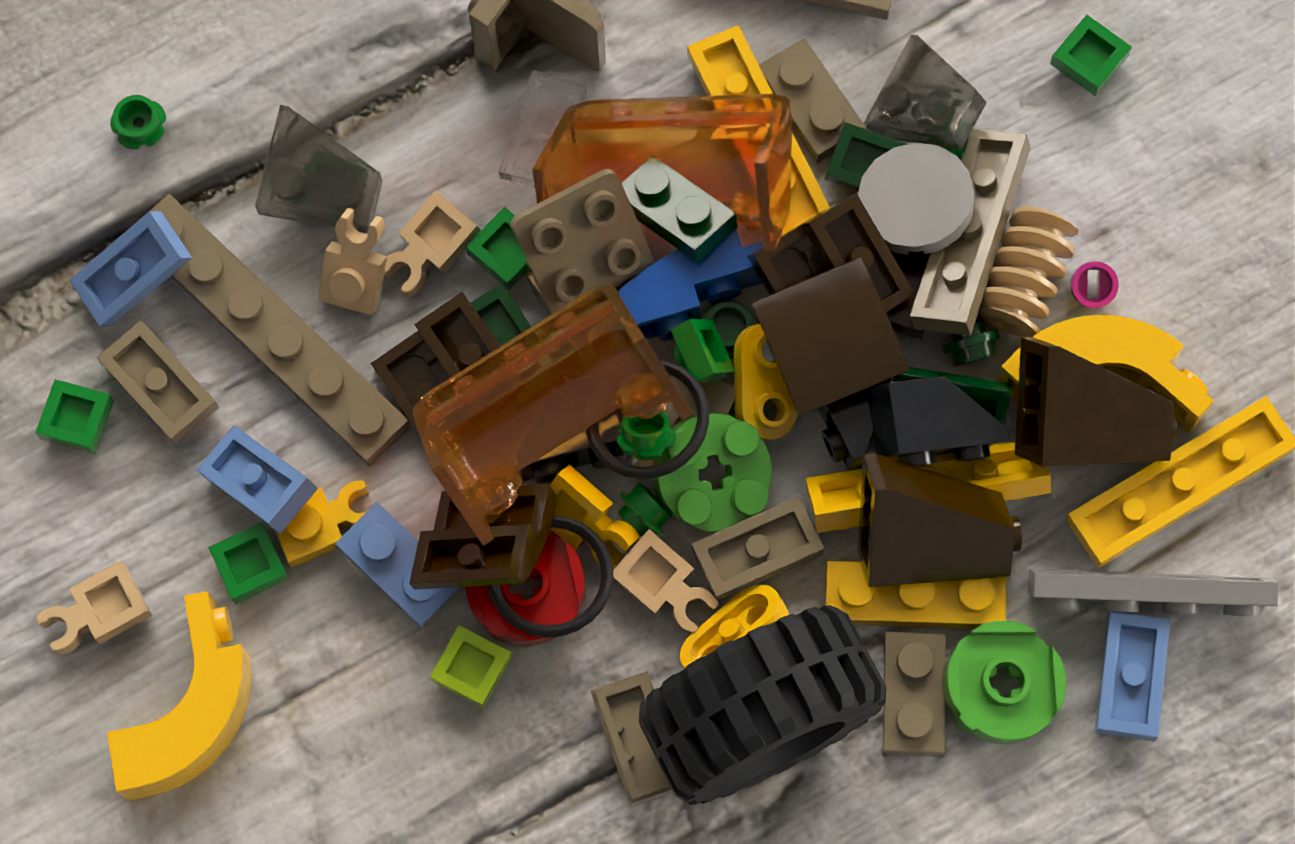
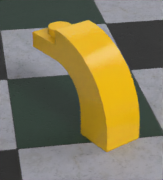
(1131, 351)
(203, 724)

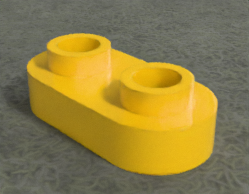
(757, 382)
(744, 612)

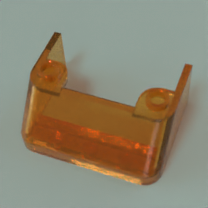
(721, 143)
(536, 397)

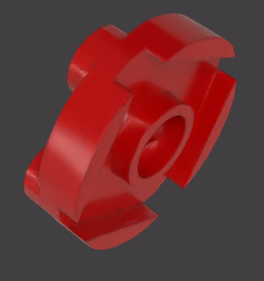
(552, 604)

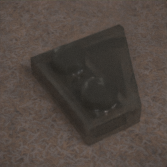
(925, 100)
(315, 177)

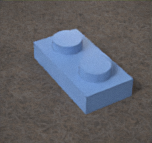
(130, 268)
(257, 479)
(386, 557)
(1132, 676)

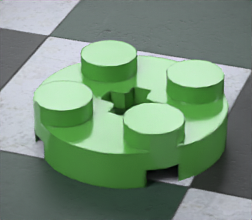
(741, 490)
(1026, 657)

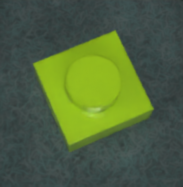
(471, 666)

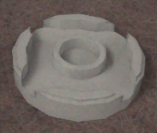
(918, 197)

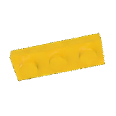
(925, 605)

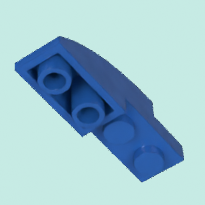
(675, 285)

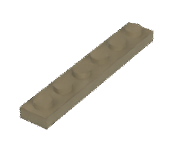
(283, 340)

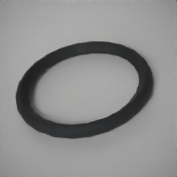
(679, 460)
(589, 614)

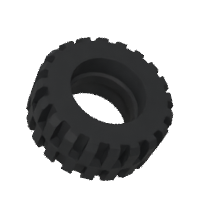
(761, 704)

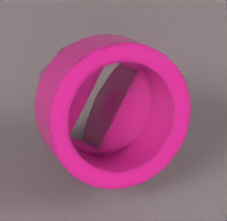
(1106, 284)

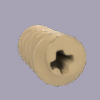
(1022, 270)

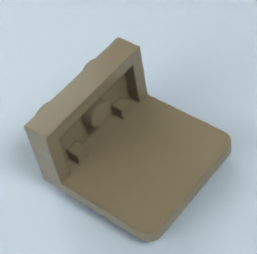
(566, 24)
(581, 240)

